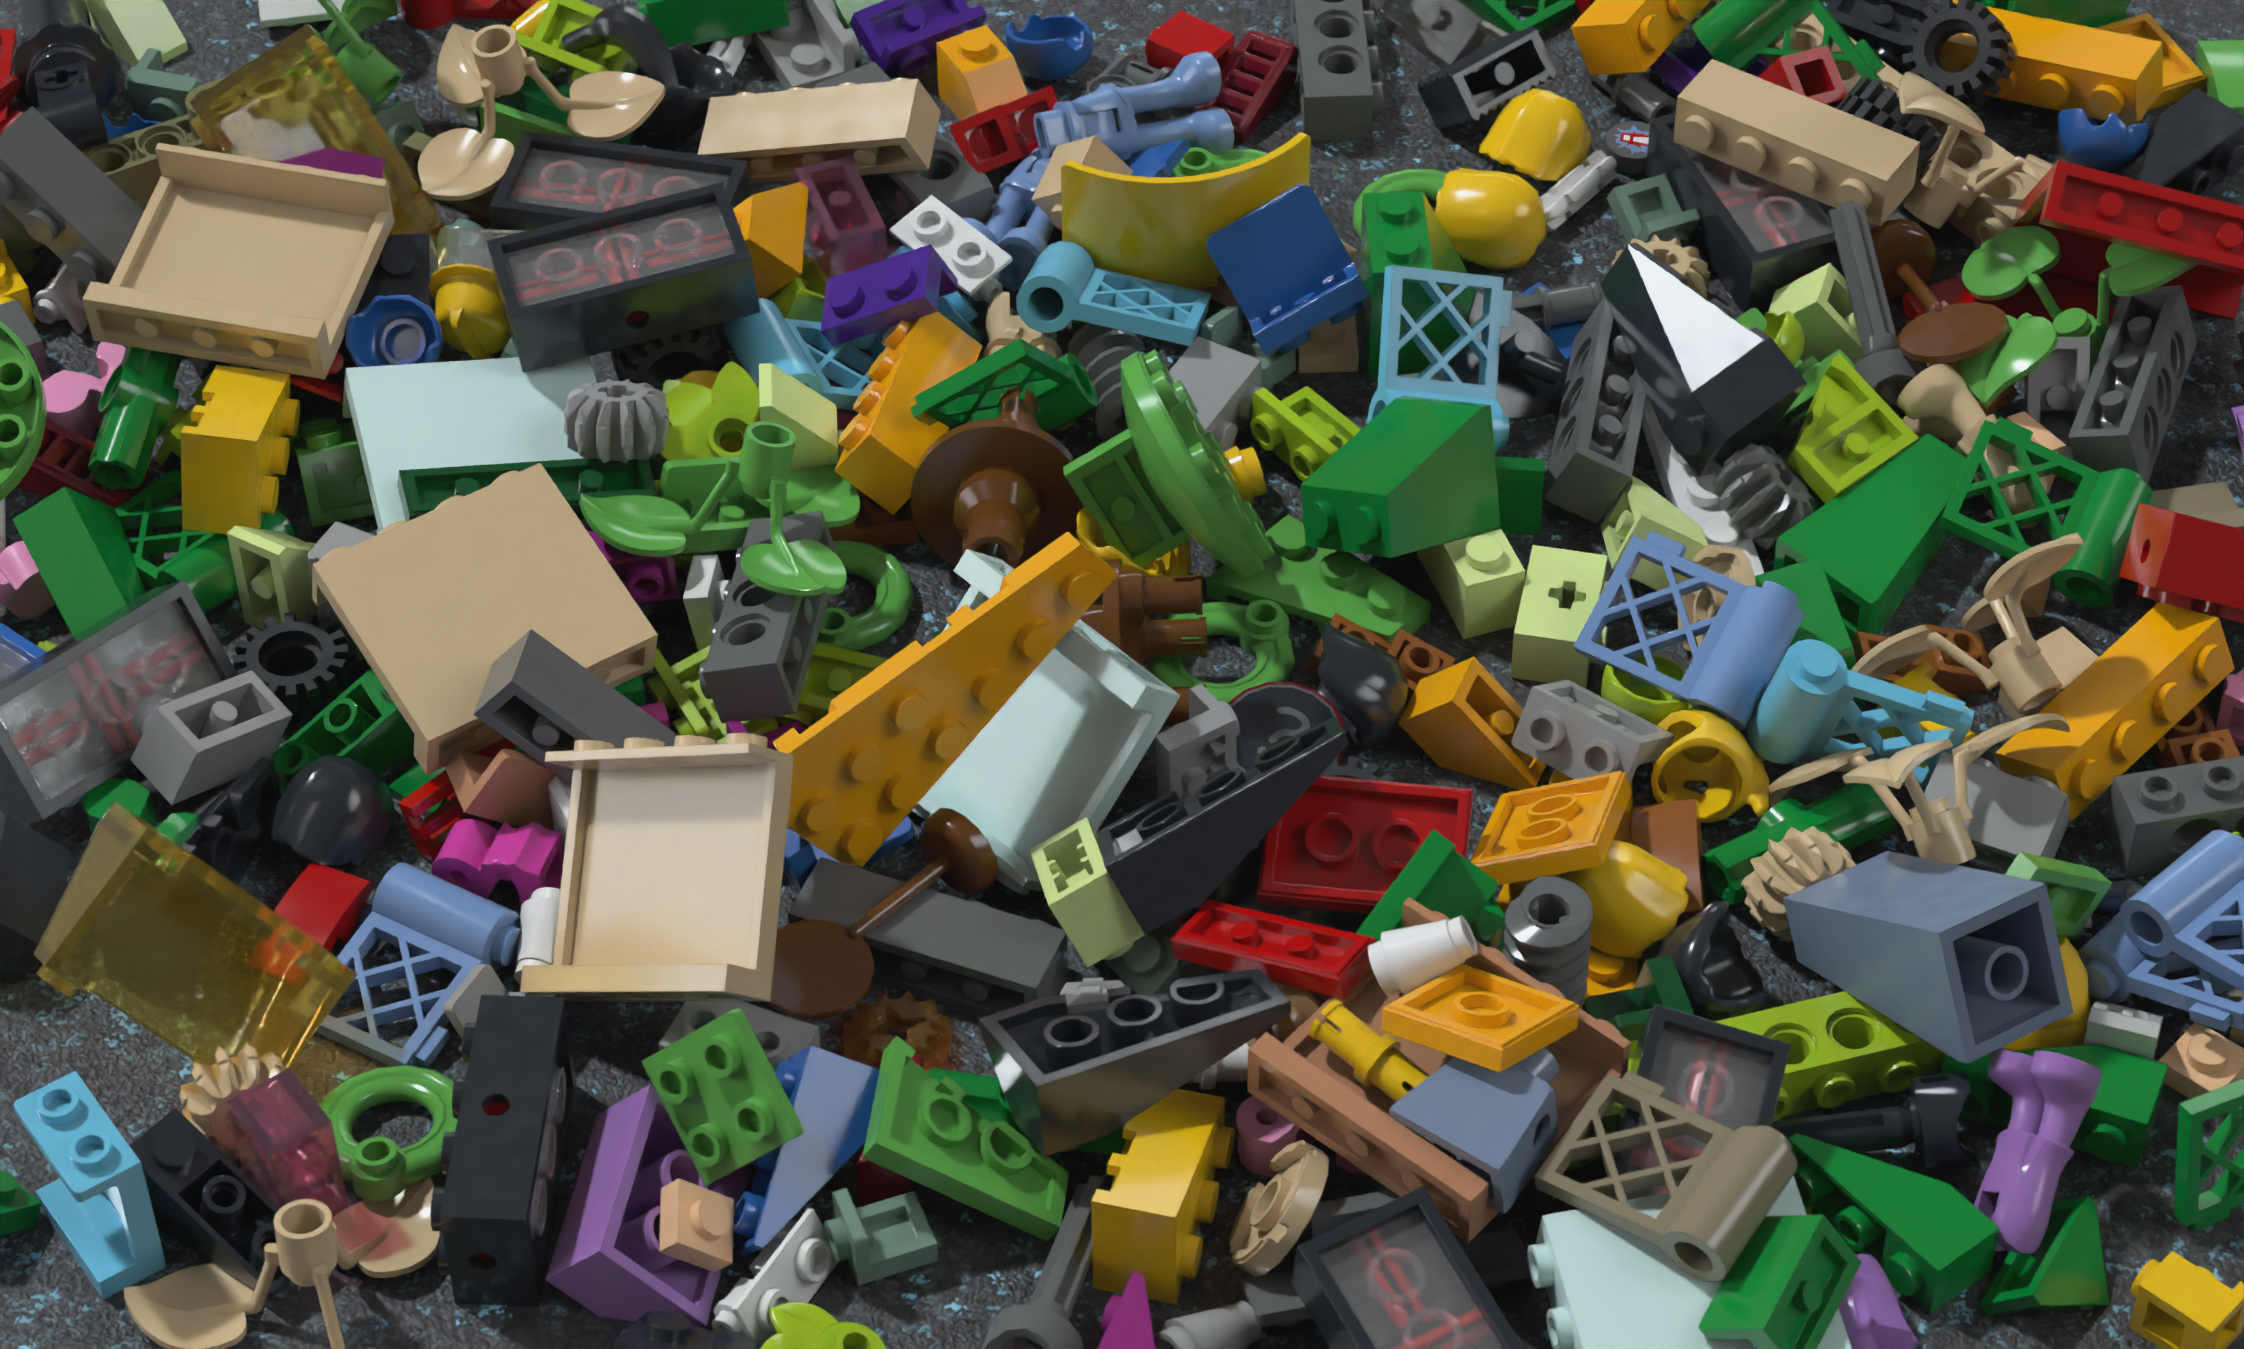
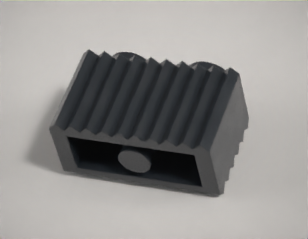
(1486, 79)

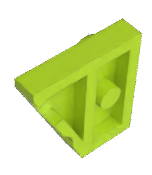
(1846, 432)

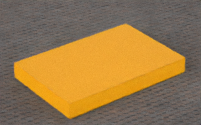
(1552, 828)

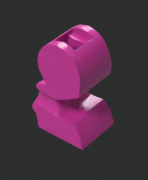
(480, 856)

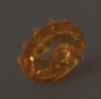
(925, 1027)

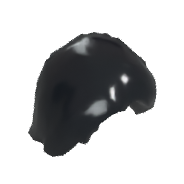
(686, 105)
(1362, 686)
(333, 812)
(1713, 966)

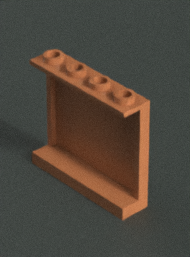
(1325, 1100)

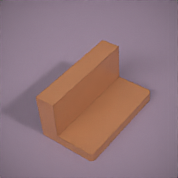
(503, 788)

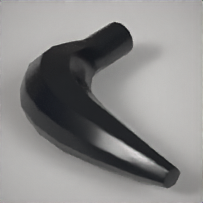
(632, 33)

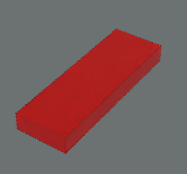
(1281, 947)

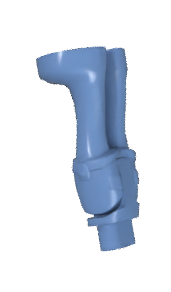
(1112, 109)
(1013, 206)

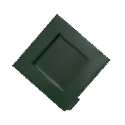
(1630, 1008)

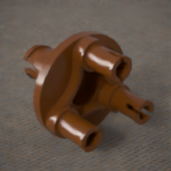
(995, 487)
(1126, 621)

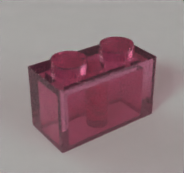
(841, 217)
(287, 1143)

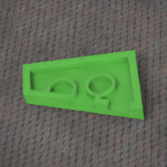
(1322, 582)
(946, 1145)

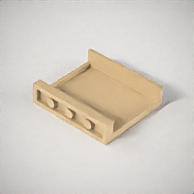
(245, 262)
(462, 586)
(669, 871)

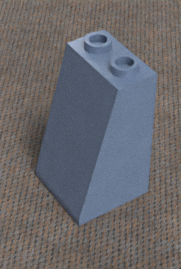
(1936, 949)

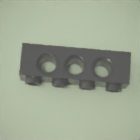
(1336, 68)
(948, 177)
(2135, 383)
(1596, 421)
(764, 636)
(2168, 810)

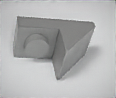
(2057, 388)

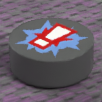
(1628, 146)

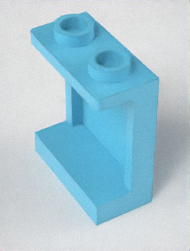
(101, 1190)

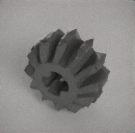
(1762, 494)

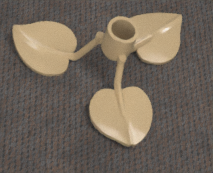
(493, 64)
(1943, 181)
(2013, 593)
(1934, 825)
(208, 1305)

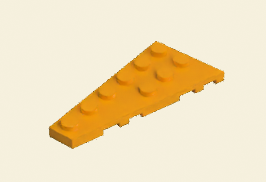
(925, 705)

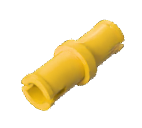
(1373, 1056)

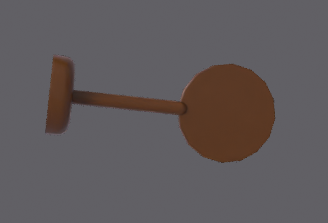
(1943, 333)
(830, 967)

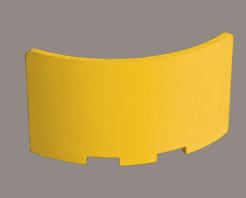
(1162, 223)

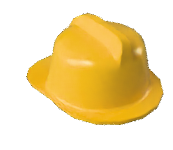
(469, 309)

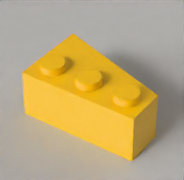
(236, 449)
(1160, 1195)

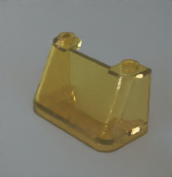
(301, 102)
(185, 948)

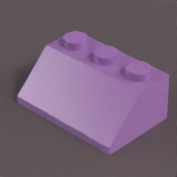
(612, 1225)

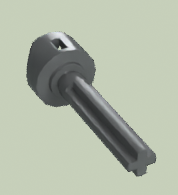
(1884, 363)
(1045, 1318)

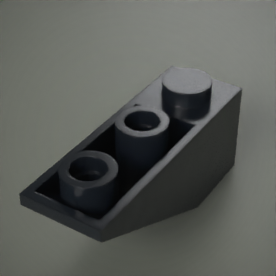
(2195, 145)
(207, 1200)

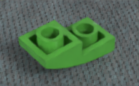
(2224, 67)

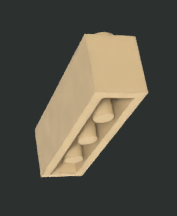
(877, 124)
(1795, 141)

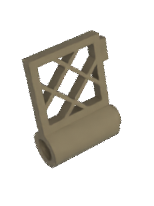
(1720, 1193)

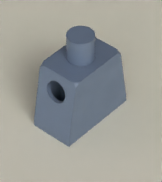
(1487, 1119)

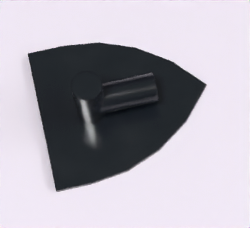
(1529, 367)

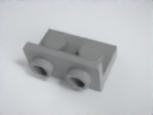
(810, 48)
(1585, 732)
(1197, 746)

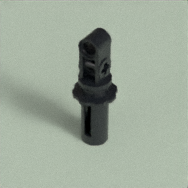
(65, 69)

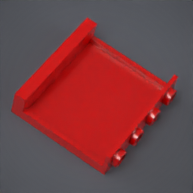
(2095, 208)

